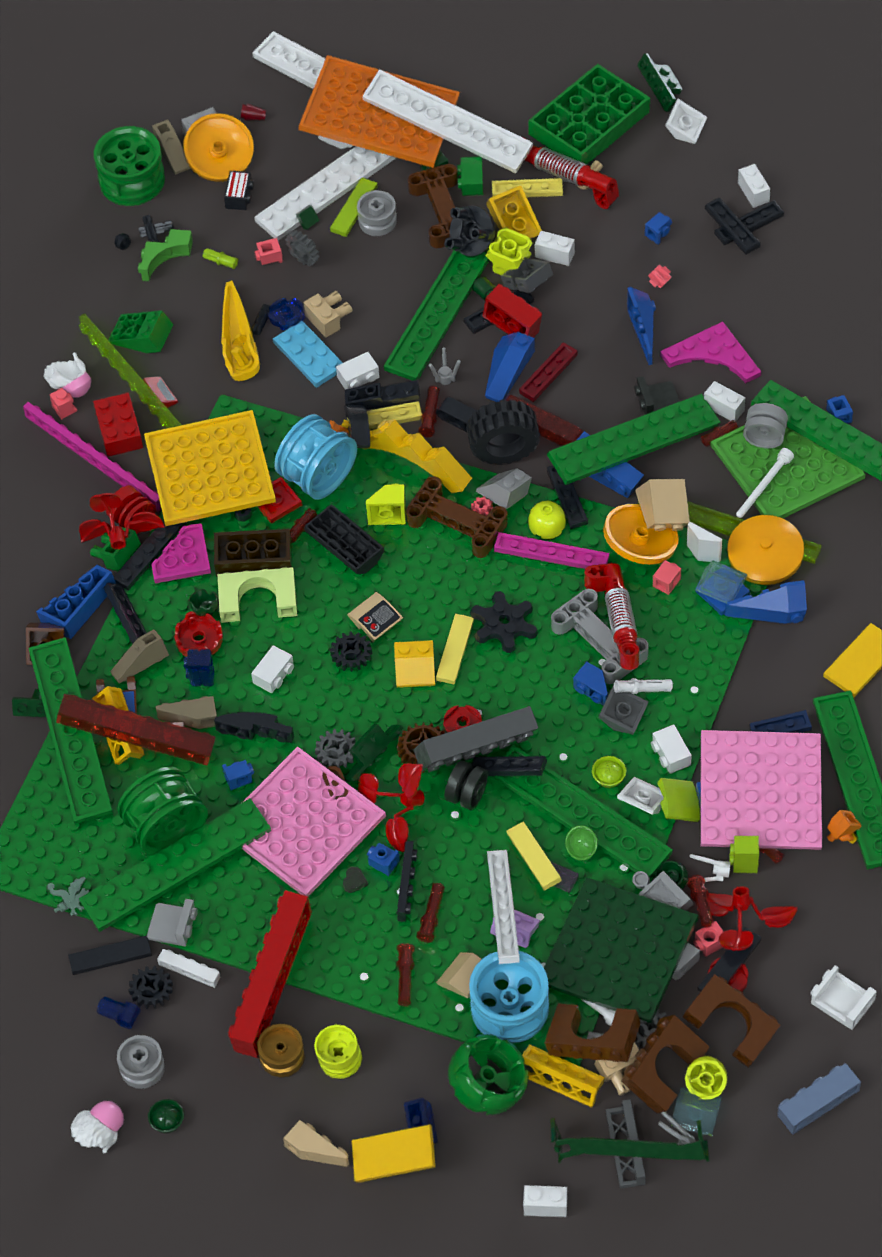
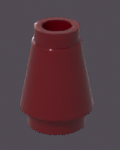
(251, 112)

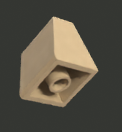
(664, 504)

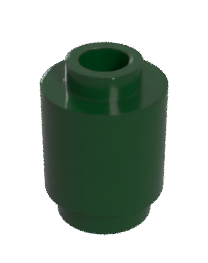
(483, 287)

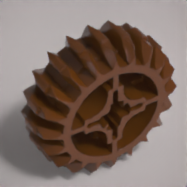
(412, 738)

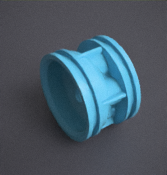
(315, 456)
(505, 1017)

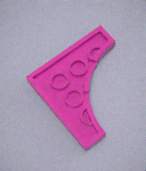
(715, 347)

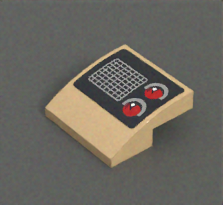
(375, 616)

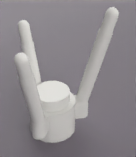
(720, 868)

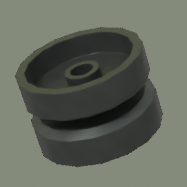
(466, 785)

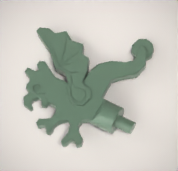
(70, 899)

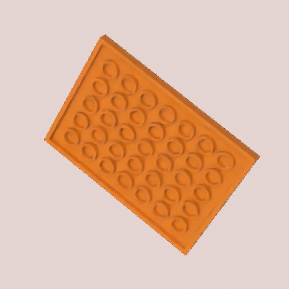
(343, 116)

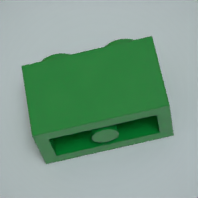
(471, 176)

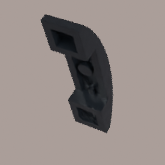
(358, 424)

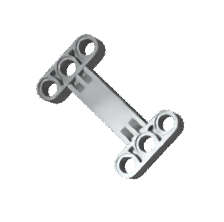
(594, 631)

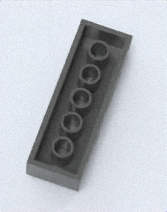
(476, 739)

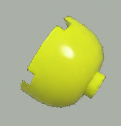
(547, 520)
(706, 1077)

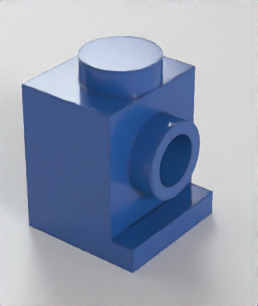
(657, 227)
(840, 408)
(238, 774)
(384, 863)

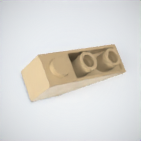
(309, 1145)

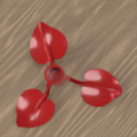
(94, 528)
(409, 779)
(739, 940)

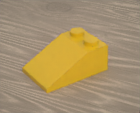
(514, 212)

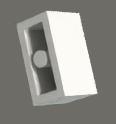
(754, 185)
(554, 248)
(357, 371)
(725, 401)
(272, 669)
(671, 749)
(545, 1201)

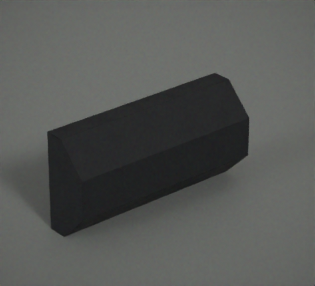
(345, 540)

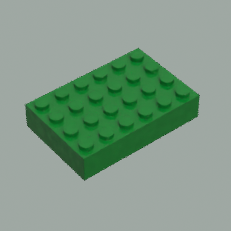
(589, 115)

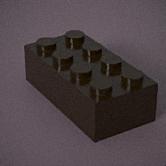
(252, 550)

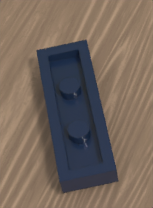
(790, 723)

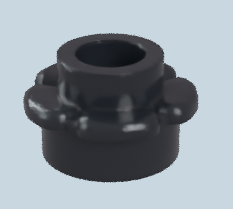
(122, 241)

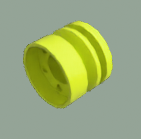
(338, 1051)

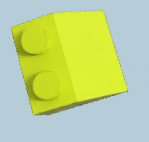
(387, 506)

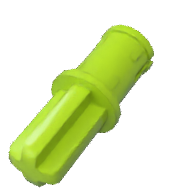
(220, 258)

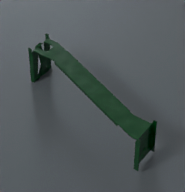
(631, 1148)

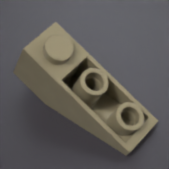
(170, 146)
(142, 654)
(194, 713)

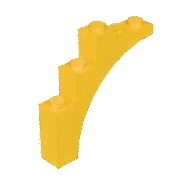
(415, 448)

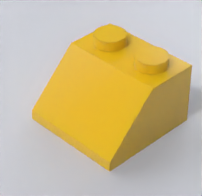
(414, 663)

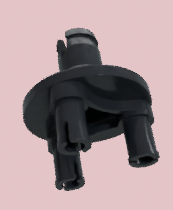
(470, 230)

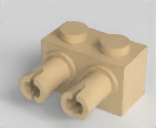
(321, 314)
(614, 1070)

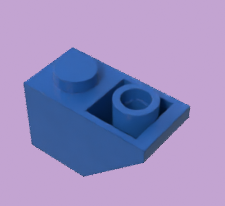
(591, 683)

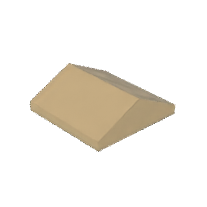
(458, 974)

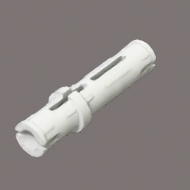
(635, 686)

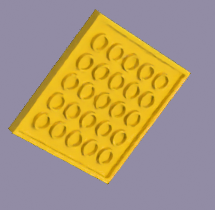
(209, 468)

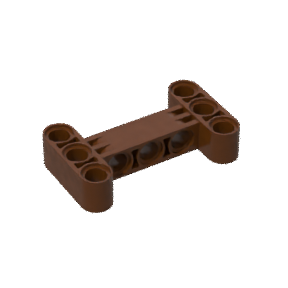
(435, 184)
(456, 516)

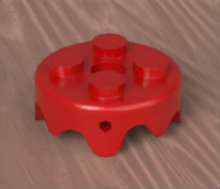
(198, 625)

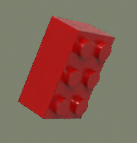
(511, 312)
(118, 424)

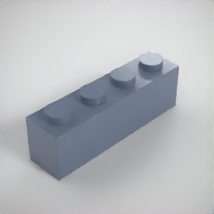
(818, 1098)

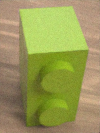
(744, 854)

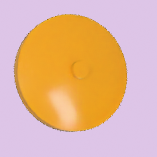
(217, 146)
(630, 538)
(766, 549)

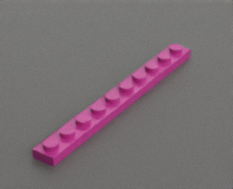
(88, 452)

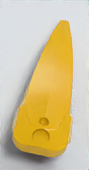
(237, 338)

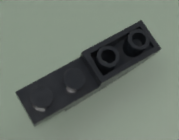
(376, 396)
(247, 724)

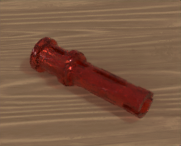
(429, 418)
(699, 895)
(429, 920)
(405, 965)

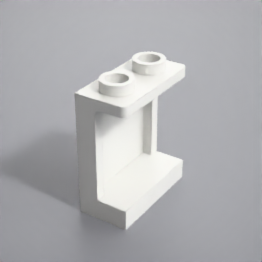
(842, 998)

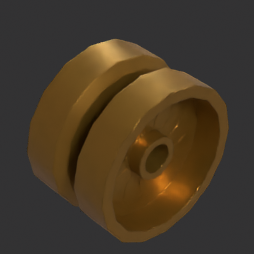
(281, 1050)

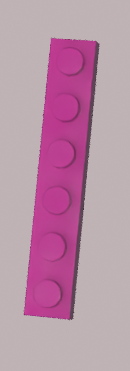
(549, 551)

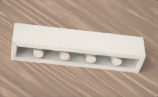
(189, 968)

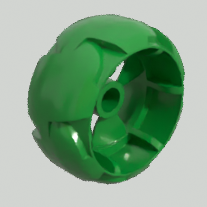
(472, 1090)

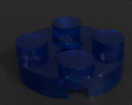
(293, 309)

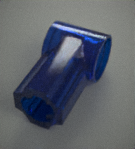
(123, 1014)

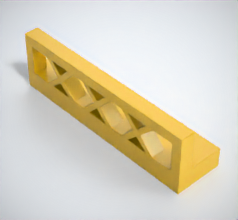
(116, 698)
(562, 1071)

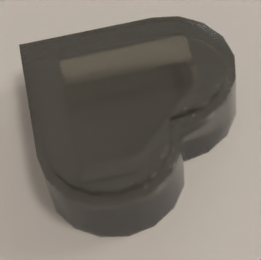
(354, 880)

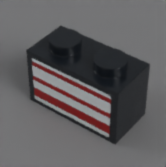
(238, 190)

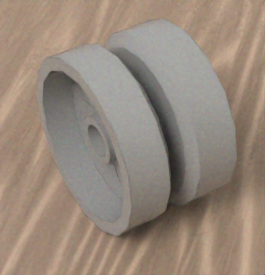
(376, 213)
(765, 425)
(140, 1061)

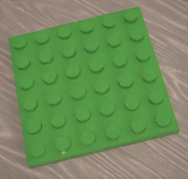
(802, 482)

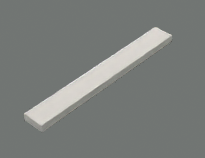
(503, 907)

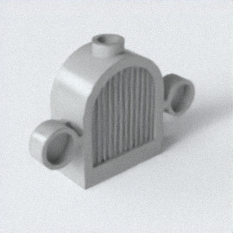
(662, 890)

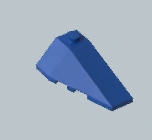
(641, 314)
(508, 363)
(777, 606)

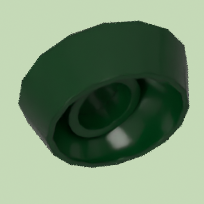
(675, 871)
(166, 1115)

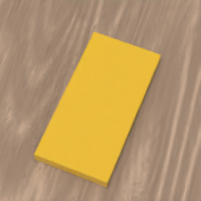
(858, 662)
(393, 1153)

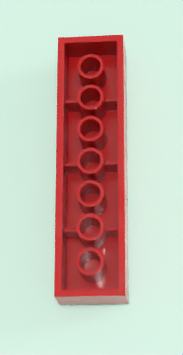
(270, 972)

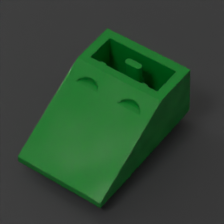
(142, 331)

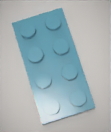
(308, 353)

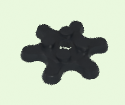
(507, 632)

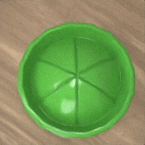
(581, 842)

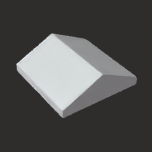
(685, 122)
(703, 544)
(642, 796)

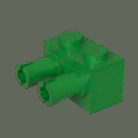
(116, 558)

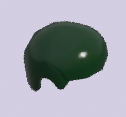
(203, 602)

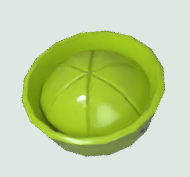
(609, 771)

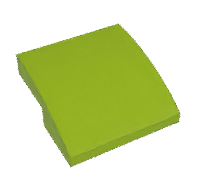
(679, 799)

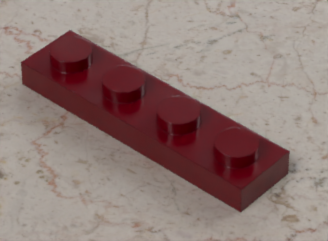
(548, 372)

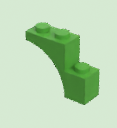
(155, 253)

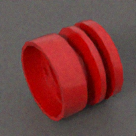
(131, 503)

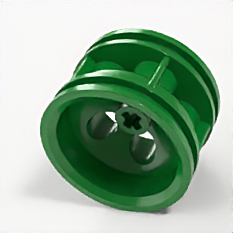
(125, 150)
(161, 809)

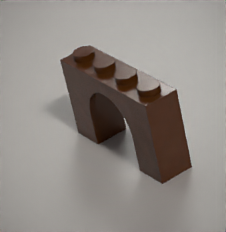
(759, 1024)
(611, 1046)
(642, 1075)

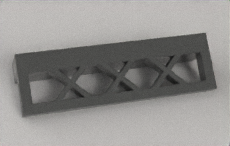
(631, 1133)

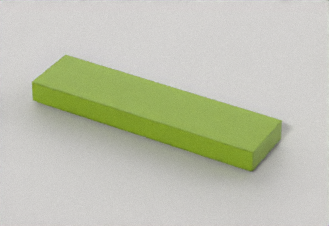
(348, 214)

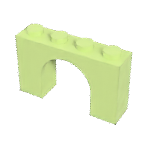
(233, 585)

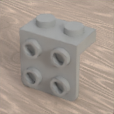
(172, 923)

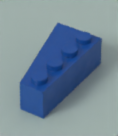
(620, 478)
(78, 601)

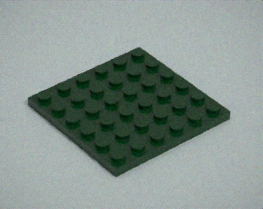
(619, 949)

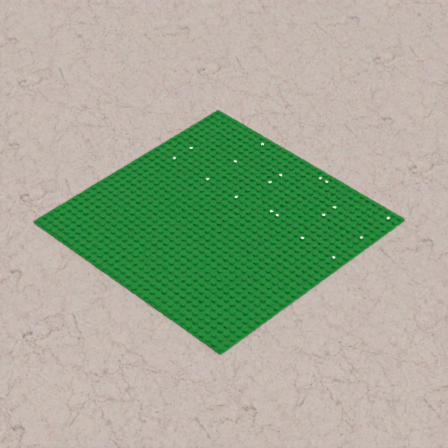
(428, 579)

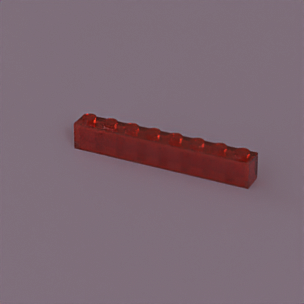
(135, 729)

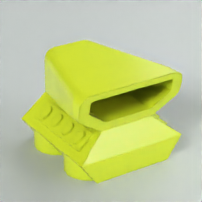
(508, 250)

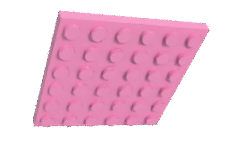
(761, 788)
(307, 825)

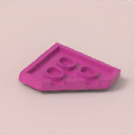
(183, 556)

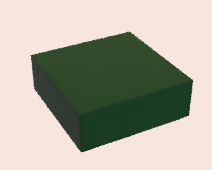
(307, 217)

